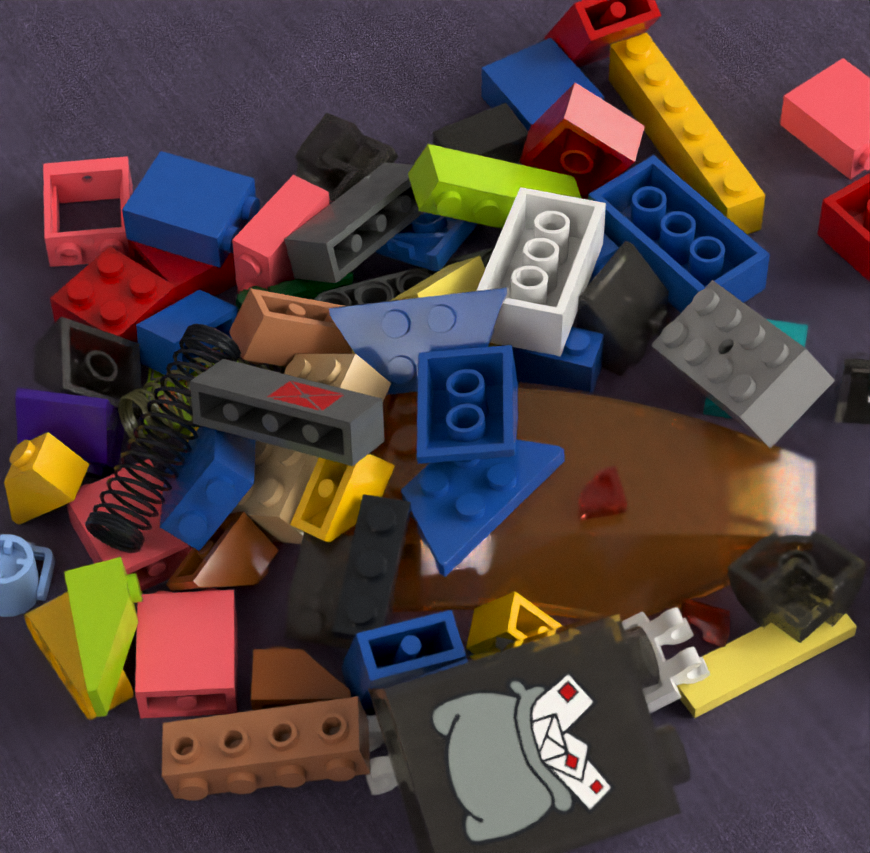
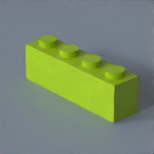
(477, 186)

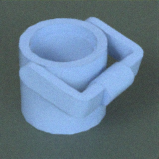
(19, 574)

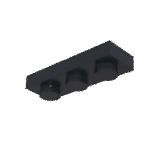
(372, 566)

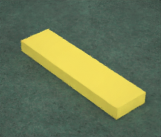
(755, 660)

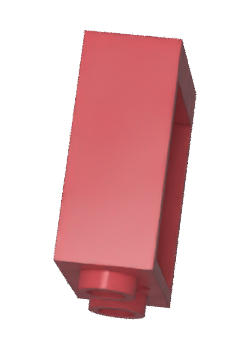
(66, 184)

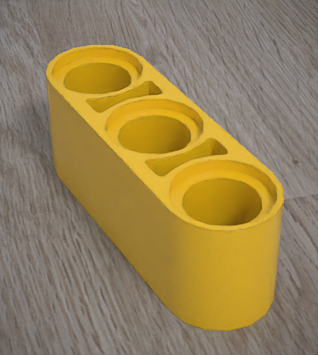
(56, 637)

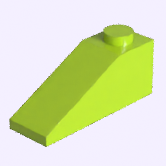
(104, 624)

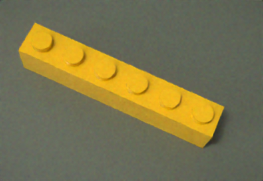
(684, 131)

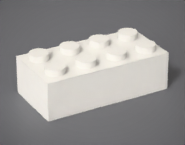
(545, 265)

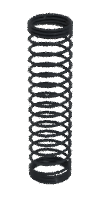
(120, 531)

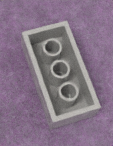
(742, 363)

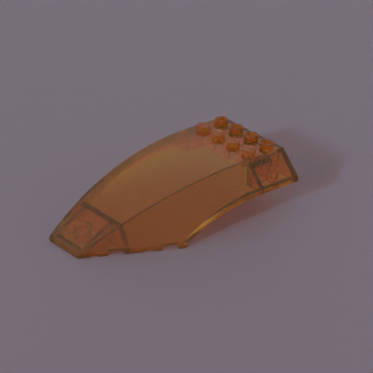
(692, 509)

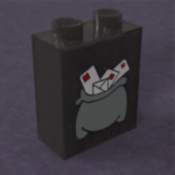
(533, 743)

